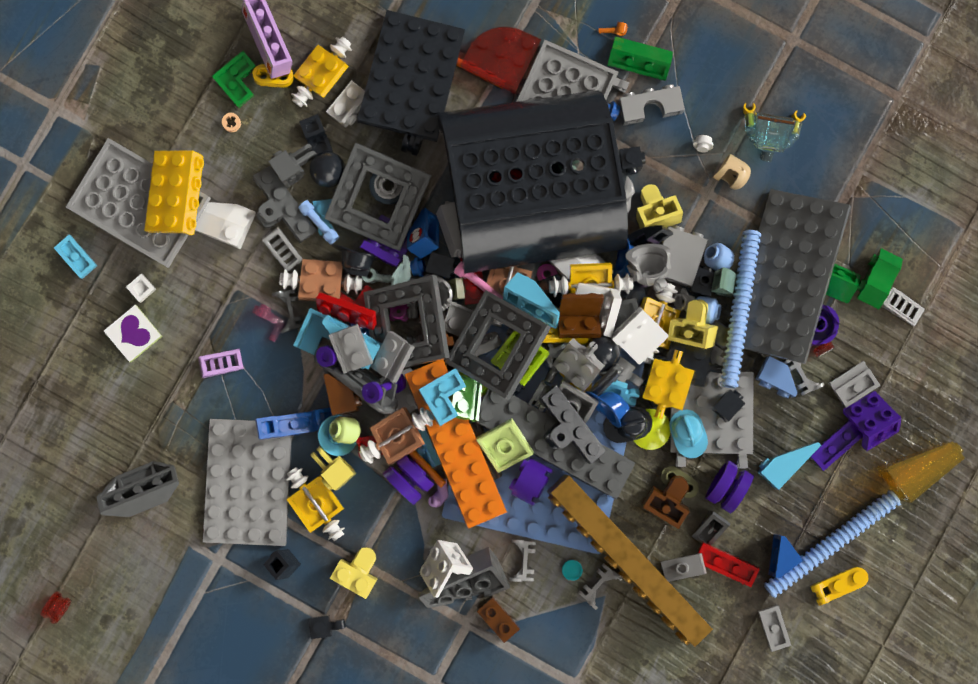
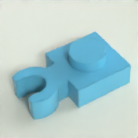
(321, 209)
(621, 389)

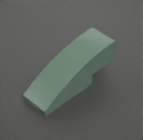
(724, 282)

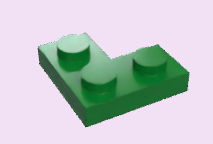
(231, 78)

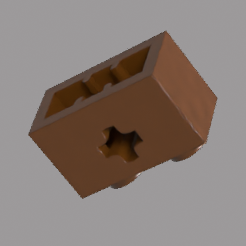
(498, 619)

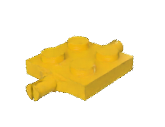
(668, 384)

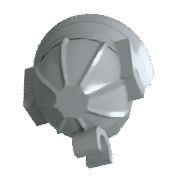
(649, 265)

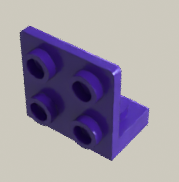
(383, 252)
(873, 419)

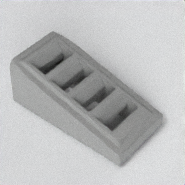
(277, 231)
(906, 300)

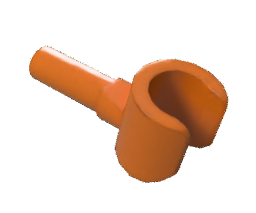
(620, 29)

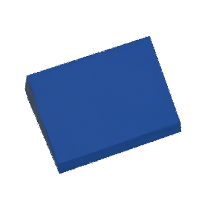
(782, 557)

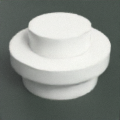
(703, 143)

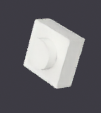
(141, 288)

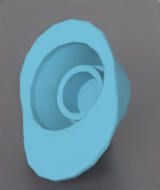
(688, 433)

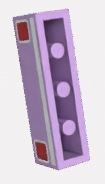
(267, 37)

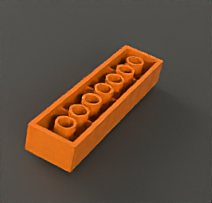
(459, 455)

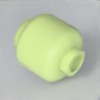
(345, 430)

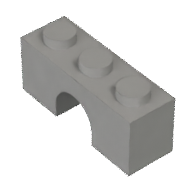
(667, 99)

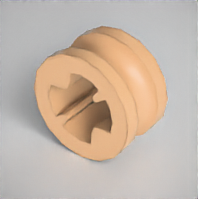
(225, 124)

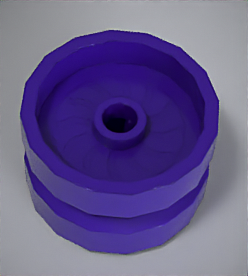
(406, 481)
(729, 486)

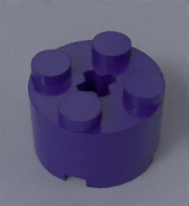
(828, 326)
(531, 481)

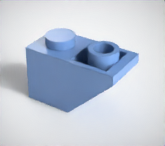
(778, 376)

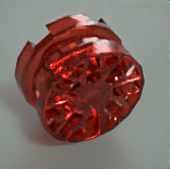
(55, 607)

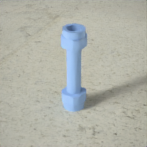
(307, 209)

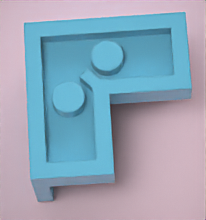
(312, 332)
(437, 393)

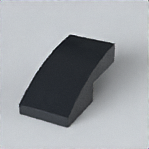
(315, 134)
(653, 234)

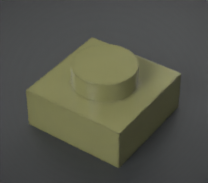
(458, 288)

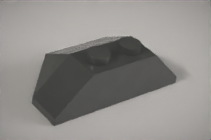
(138, 490)

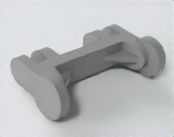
(811, 386)
(522, 573)
(609, 575)

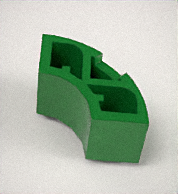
(879, 278)

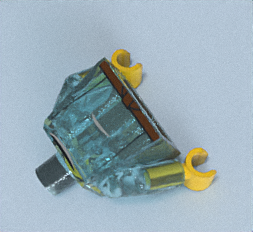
(771, 131)

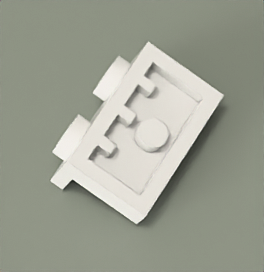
(347, 105)

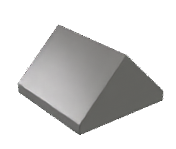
(579, 400)

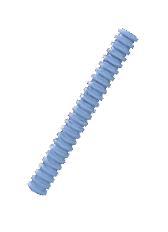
(740, 308)
(834, 542)

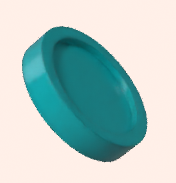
(572, 570)

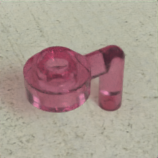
(265, 313)

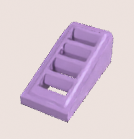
(203, 368)

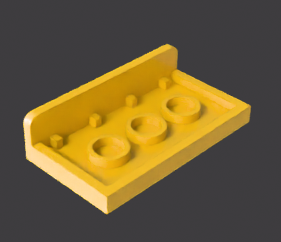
(174, 192)

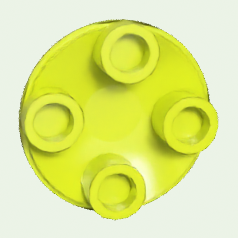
(658, 435)

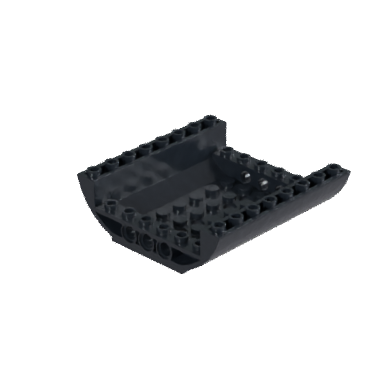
(542, 212)

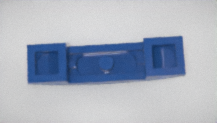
(291, 424)

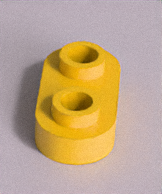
(261, 70)

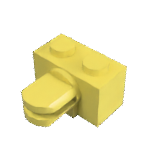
(657, 209)
(693, 328)
(336, 473)
(356, 574)

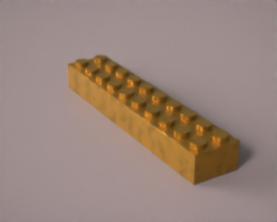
(633, 564)

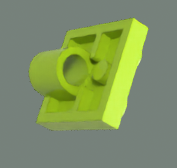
(504, 352)

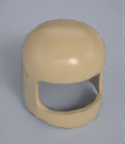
(733, 166)

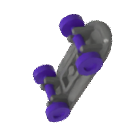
(362, 382)

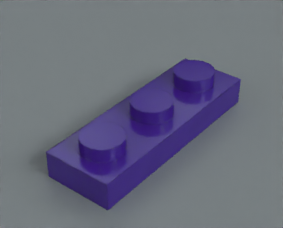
(836, 445)

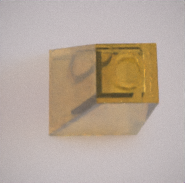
(919, 471)

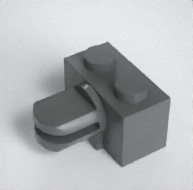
(289, 165)

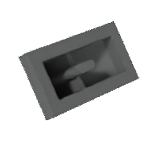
(710, 528)

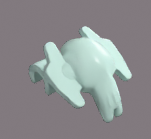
(401, 274)

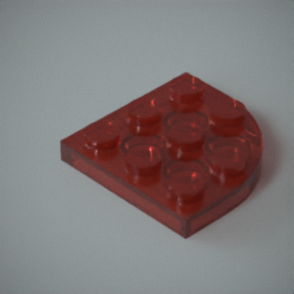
(501, 56)

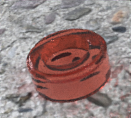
(821, 350)

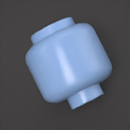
(718, 256)
(714, 309)

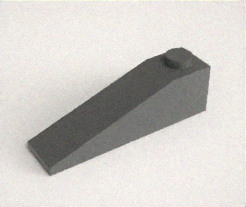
(484, 579)

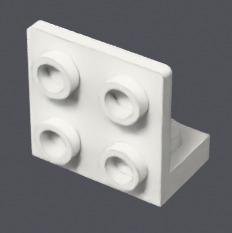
(610, 305)
(639, 335)
(441, 562)

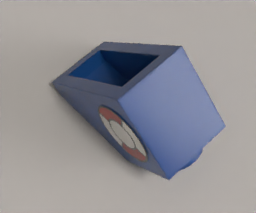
(423, 234)

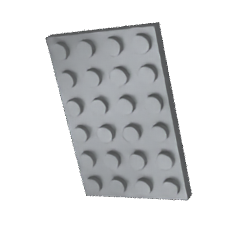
(116, 200)
(246, 485)

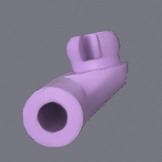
(439, 497)

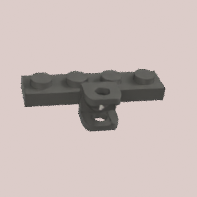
(281, 206)

